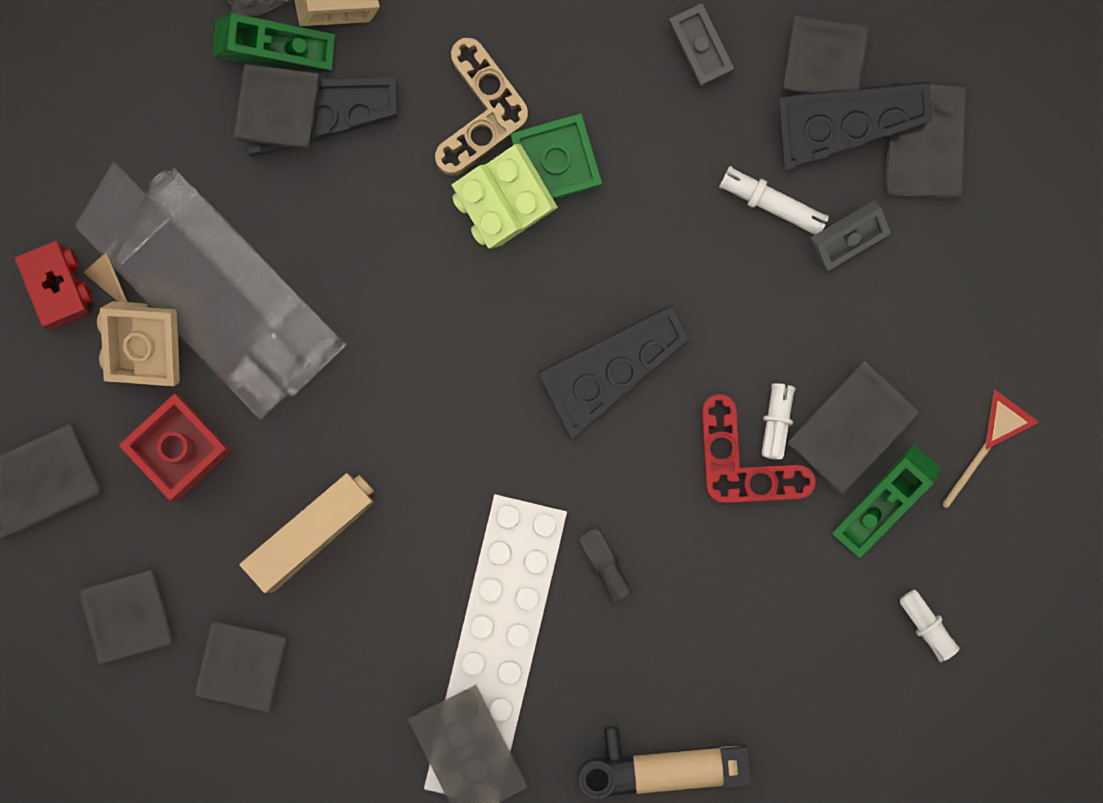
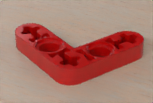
(730, 466)

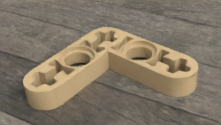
(491, 118)

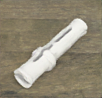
(773, 201)

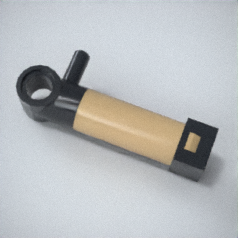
(665, 771)

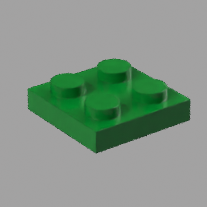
(561, 155)

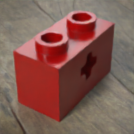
(38, 272)

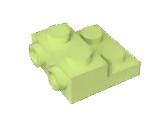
(503, 197)

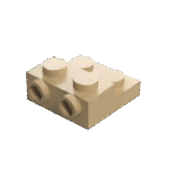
(139, 344)

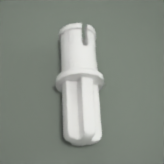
(777, 421)
(929, 626)

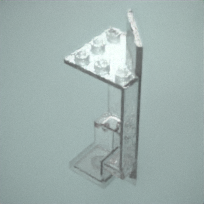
(224, 293)

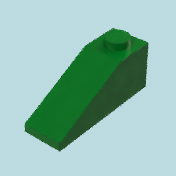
(272, 43)
(887, 500)

